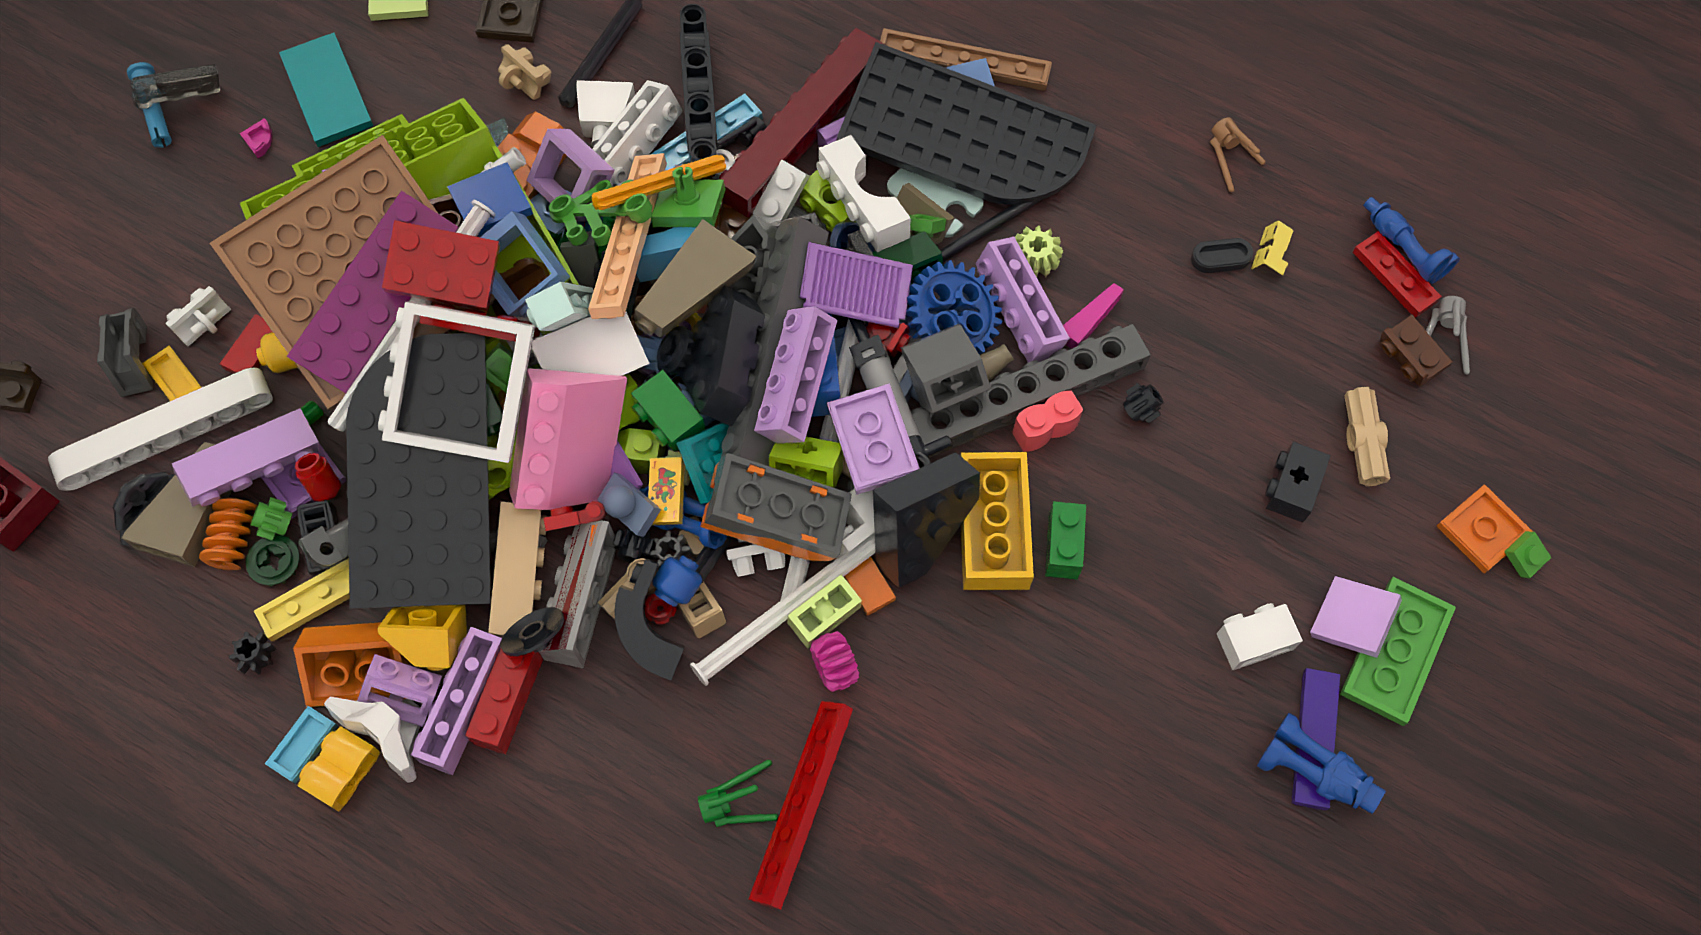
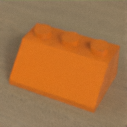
(337, 659)

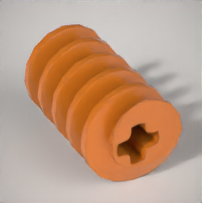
(225, 532)

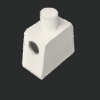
(601, 105)

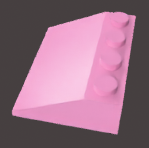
(565, 438)

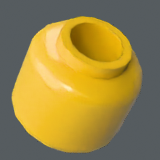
(274, 354)

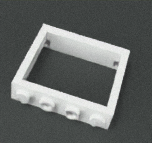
(395, 385)

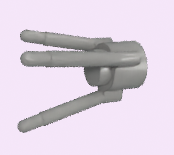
(1452, 315)

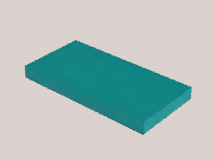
(326, 89)

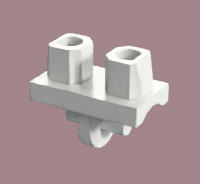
(198, 315)
(743, 562)

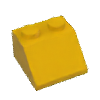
(426, 633)

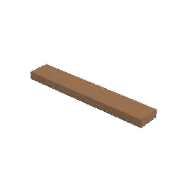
(1003, 66)

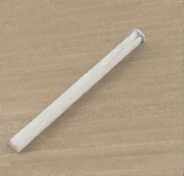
(471, 226)
(779, 613)

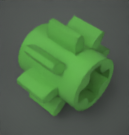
(271, 518)

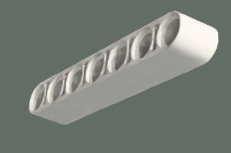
(159, 429)

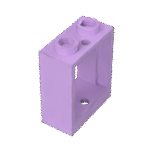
(550, 153)

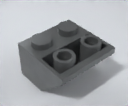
(945, 368)

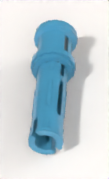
(153, 115)

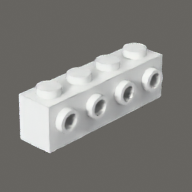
(638, 128)

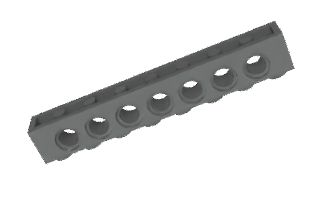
(1122, 342)

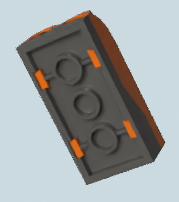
(776, 509)

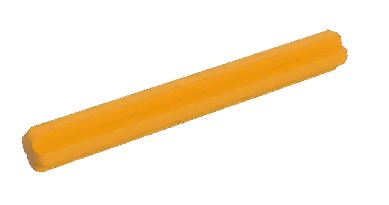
(655, 183)

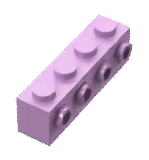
(1022, 300)
(795, 375)
(245, 458)
(449, 716)

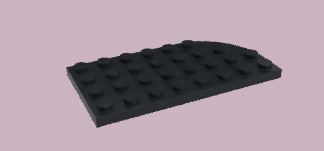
(963, 130)
(417, 510)

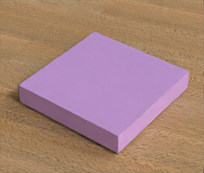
(1356, 616)

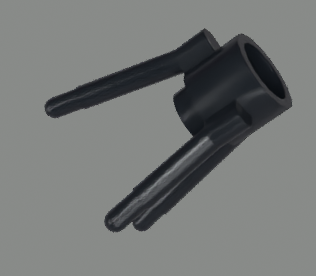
(745, 133)

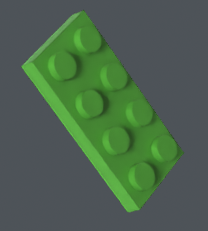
(1396, 677)

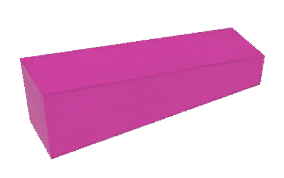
(1090, 317)

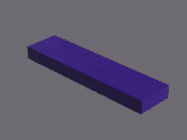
(1319, 722)

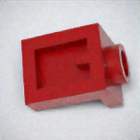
(892, 337)

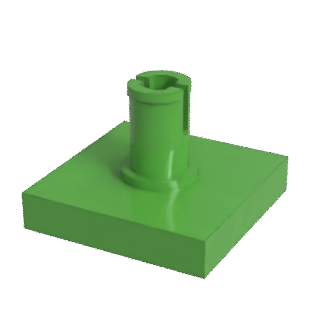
(688, 201)

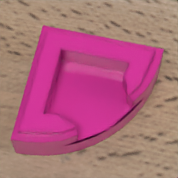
(258, 137)

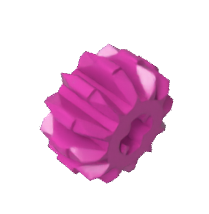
(834, 661)

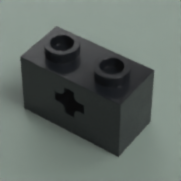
(1308, 469)

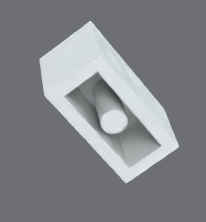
(1258, 636)

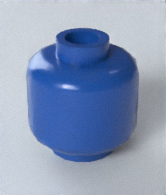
(677, 580)

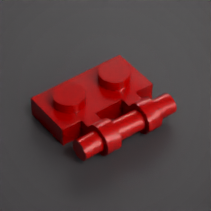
(566, 516)

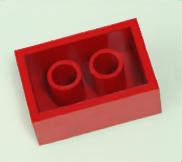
(440, 266)

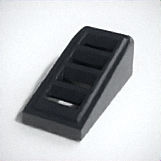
(312, 517)

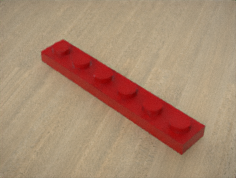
(800, 805)

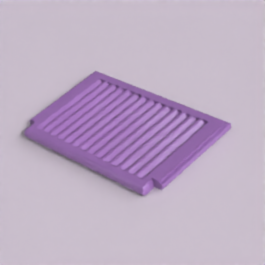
(855, 285)

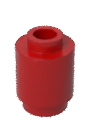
(317, 477)

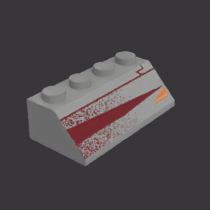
(579, 588)

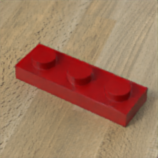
(1396, 274)

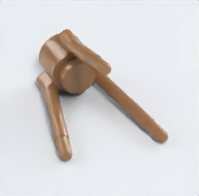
(1229, 135)

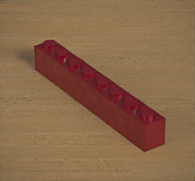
(797, 124)

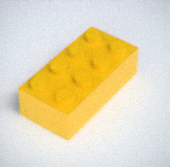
(998, 528)

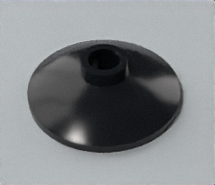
(532, 632)

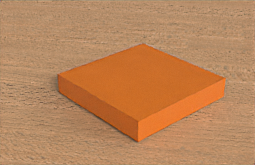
(1483, 528)

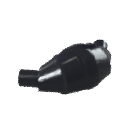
(135, 497)

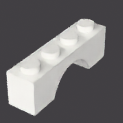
(880, 218)

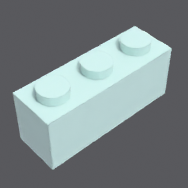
(559, 306)

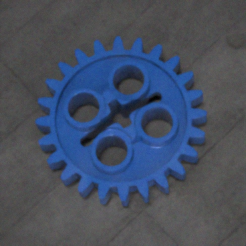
(949, 285)

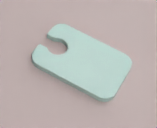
(937, 192)

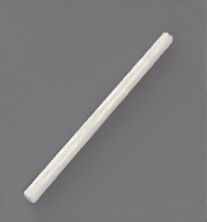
(846, 366)

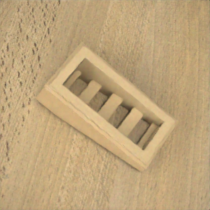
(705, 618)

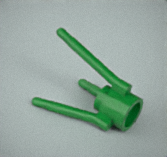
(717, 802)

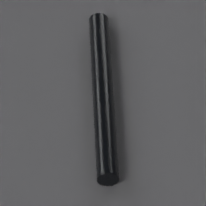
(984, 229)

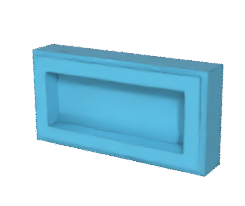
(301, 744)

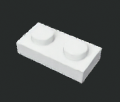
(781, 193)

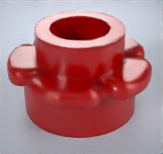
(653, 614)

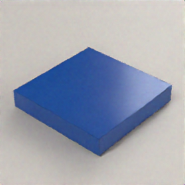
(493, 188)

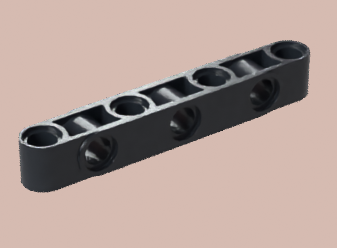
(697, 84)

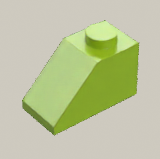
(640, 448)

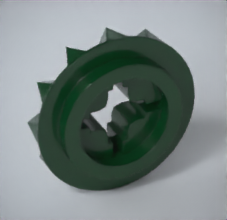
(259, 558)

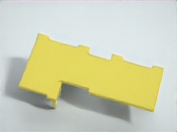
(1276, 251)

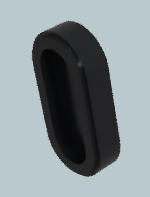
(1222, 255)

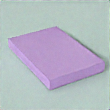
(872, 438)

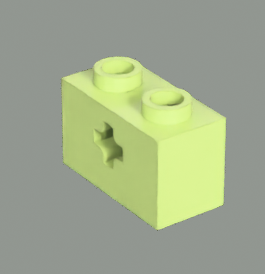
(824, 611)

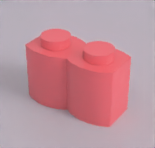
(1045, 421)

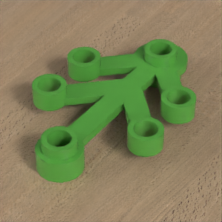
(565, 209)

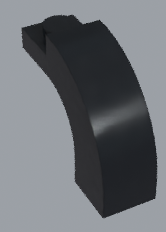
(638, 638)

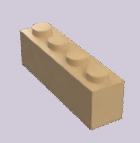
(516, 566)

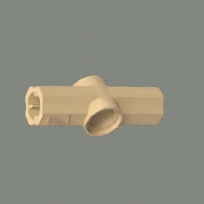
(1367, 436)

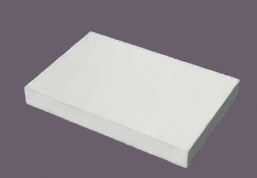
(592, 347)

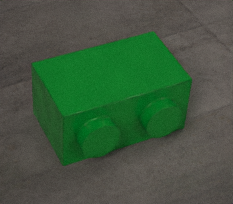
(666, 410)
(1065, 540)

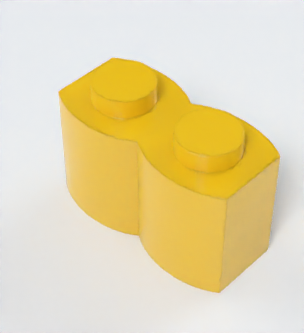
(338, 768)

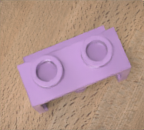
(401, 682)

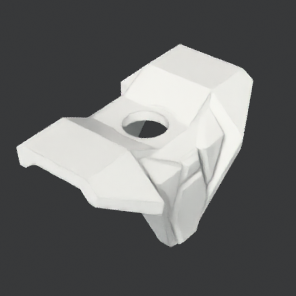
(383, 726)

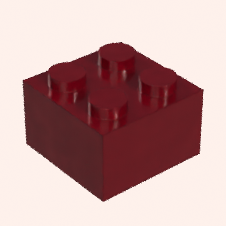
(21, 505)

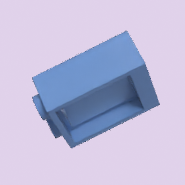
(506, 232)

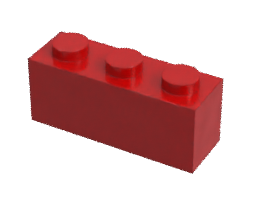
(503, 700)

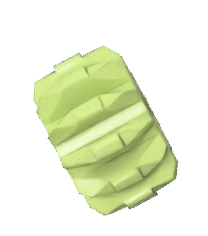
(1040, 249)

